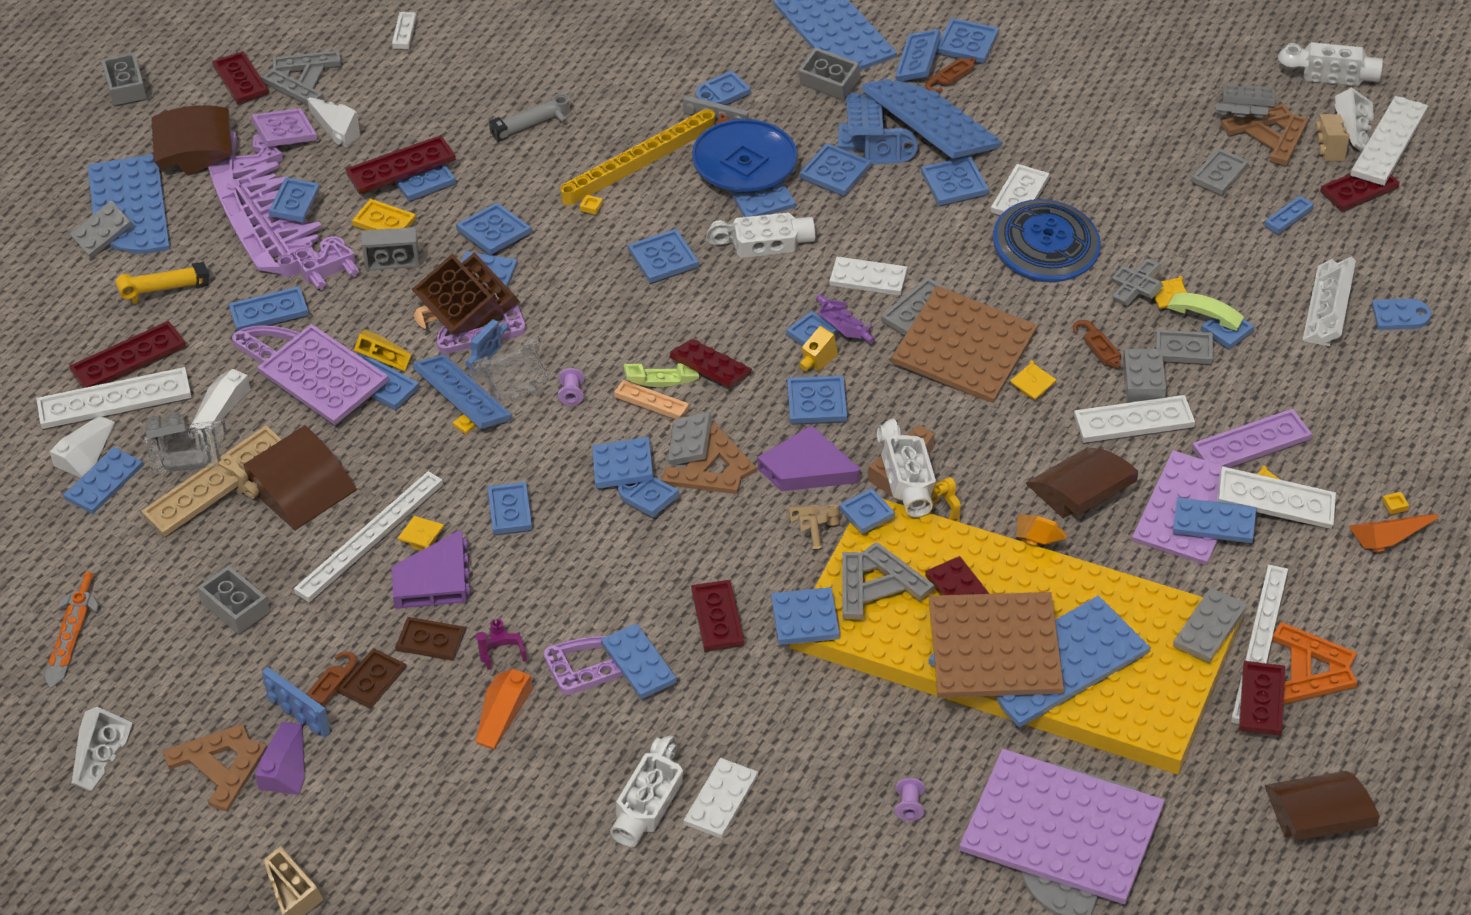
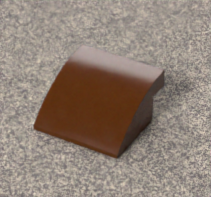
(191, 137)
(464, 294)
(299, 478)
(1083, 481)
(1322, 805)

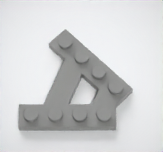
(312, 67)
(897, 579)

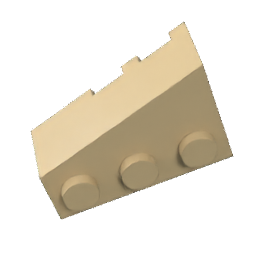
(1332, 137)
(291, 886)

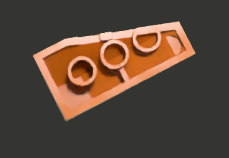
(1390, 531)
(501, 705)

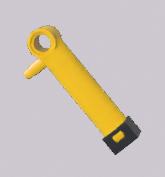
(131, 287)

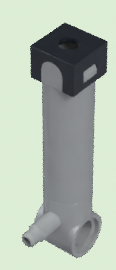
(557, 107)

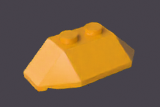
(1038, 530)

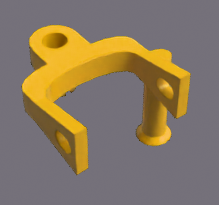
(947, 489)

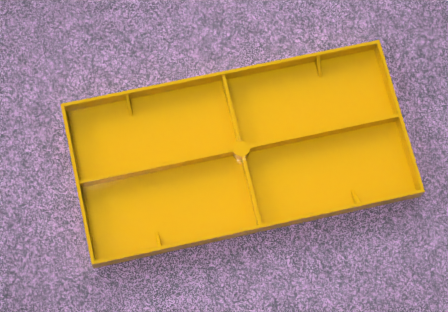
(1137, 713)

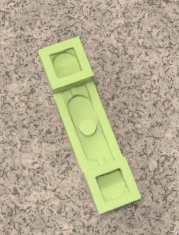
(1208, 306)
(660, 377)

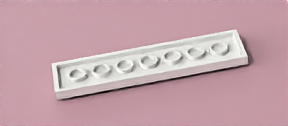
(1389, 140)
(113, 398)

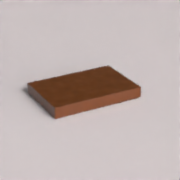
(430, 638)
(371, 678)

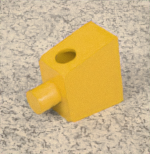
(818, 350)

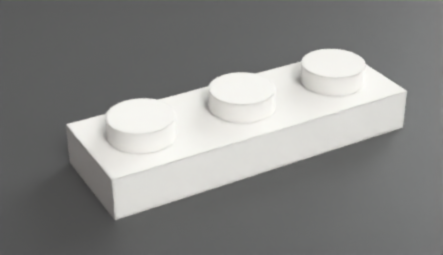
(404, 30)

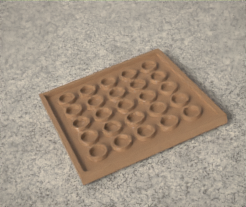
(964, 344)
(995, 645)

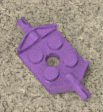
(842, 320)

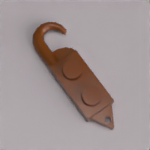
(951, 73)
(1099, 344)
(331, 679)

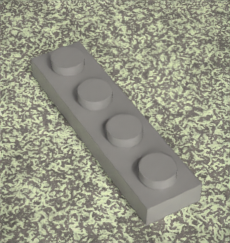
(694, 105)

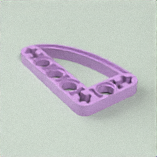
(249, 334)
(444, 337)
(570, 676)

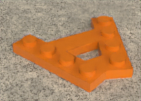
(1305, 646)

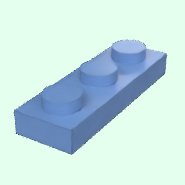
(1288, 215)

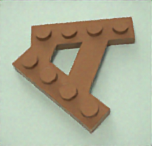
(1257, 127)
(696, 474)
(200, 753)

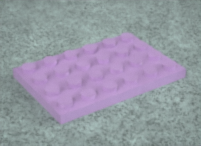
(323, 374)
(1182, 478)

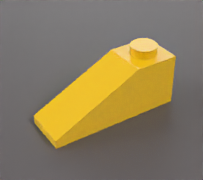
(382, 350)

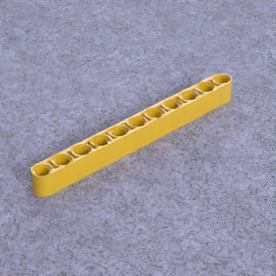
(636, 157)

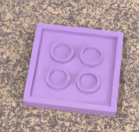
(284, 127)

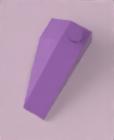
(283, 761)

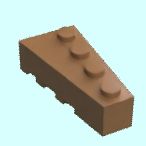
(877, 472)

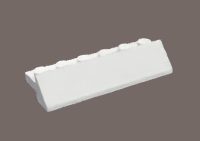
(1329, 301)

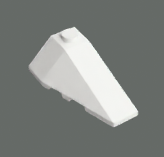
(1356, 114)
(337, 121)
(222, 396)
(82, 448)
(97, 742)

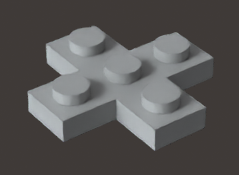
(1242, 109)
(1137, 282)

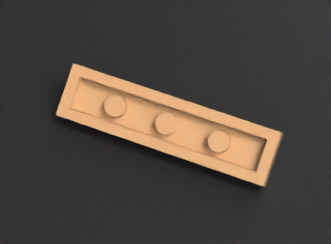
(651, 400)

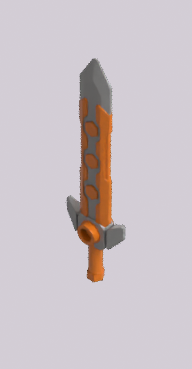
(77, 606)

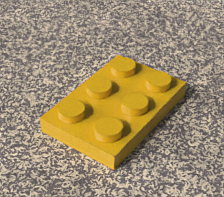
(382, 216)

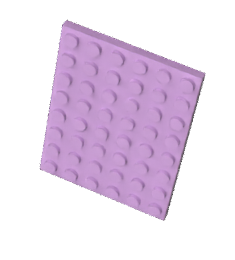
(1062, 826)

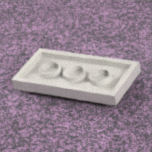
(1021, 186)
(868, 276)
(720, 798)

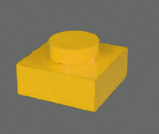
(591, 204)
(464, 424)
(1395, 503)

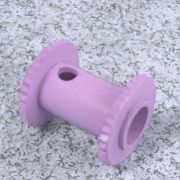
(571, 380)
(909, 808)

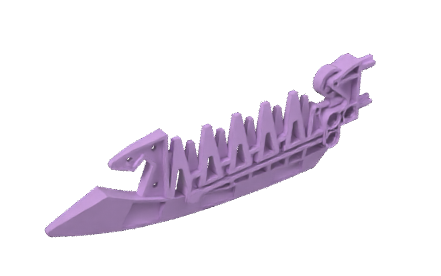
(284, 236)

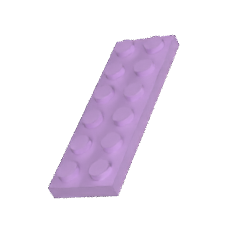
(1253, 440)

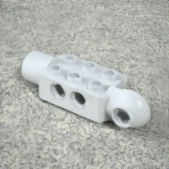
(1332, 63)
(762, 234)
(907, 468)
(647, 793)

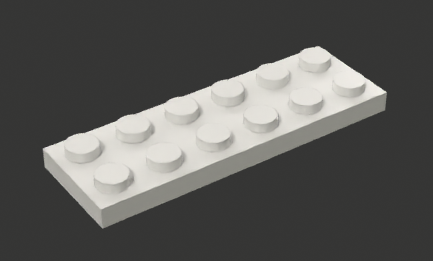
(1134, 418)
(1277, 497)

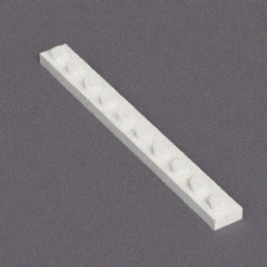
(368, 537)
(1264, 623)

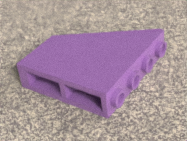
(807, 462)
(433, 575)

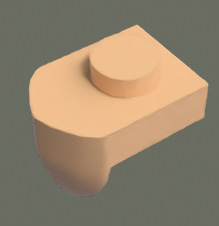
(423, 315)

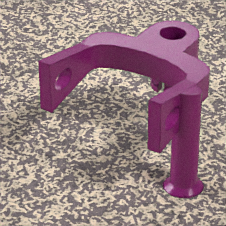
(498, 638)

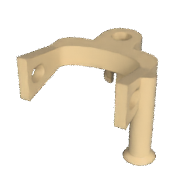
(244, 485)
(819, 515)

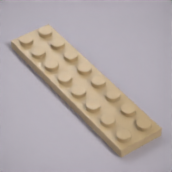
(205, 486)

